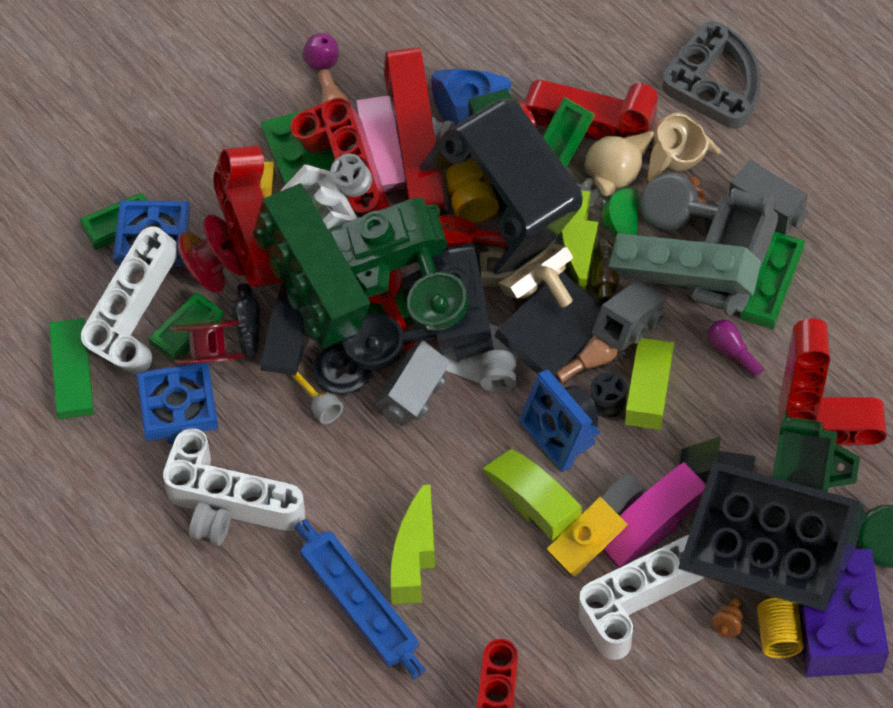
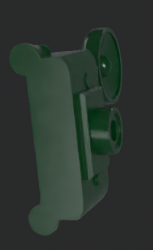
(398, 238)
(811, 459)

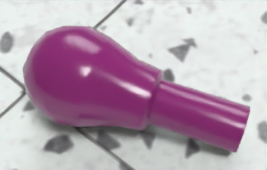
(727, 339)

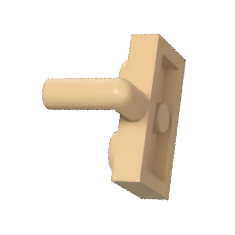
(542, 267)

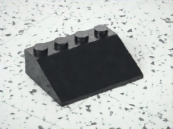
(772, 536)

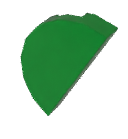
(621, 212)

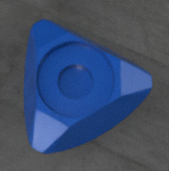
(455, 86)

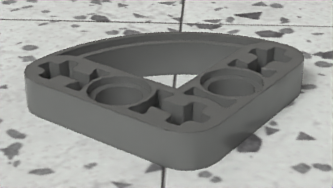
(694, 77)

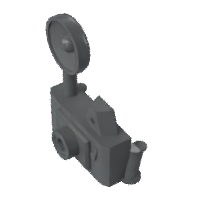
(738, 221)

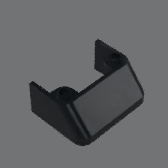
(521, 169)

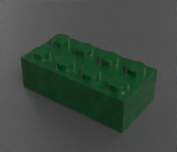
(310, 266)

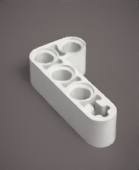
(137, 299)
(278, 504)
(620, 604)

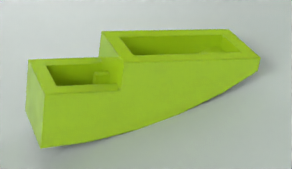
(581, 240)
(649, 384)
(533, 493)
(413, 550)

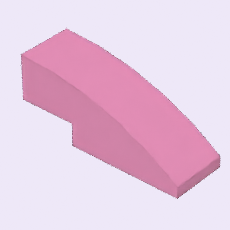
(383, 140)

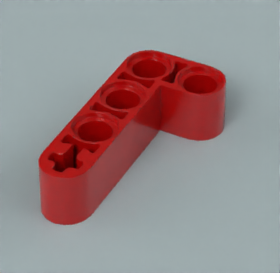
(612, 116)
(340, 136)
(240, 199)

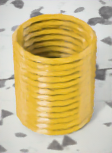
(780, 628)

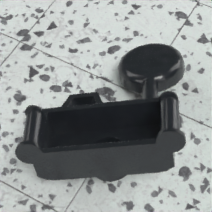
(383, 340)

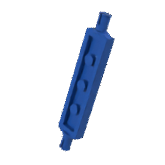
(359, 599)

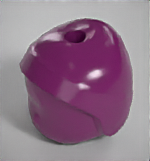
(321, 51)

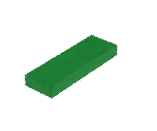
(773, 280)
(71, 369)

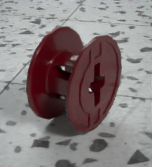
(210, 256)
(207, 342)

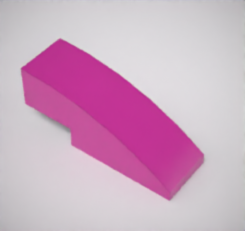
(656, 515)

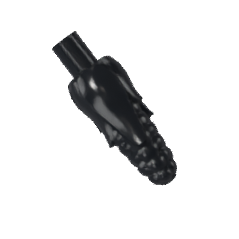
(248, 311)

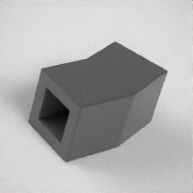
(623, 493)

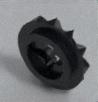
(326, 374)

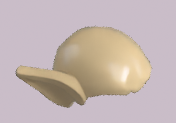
(678, 145)
(616, 161)

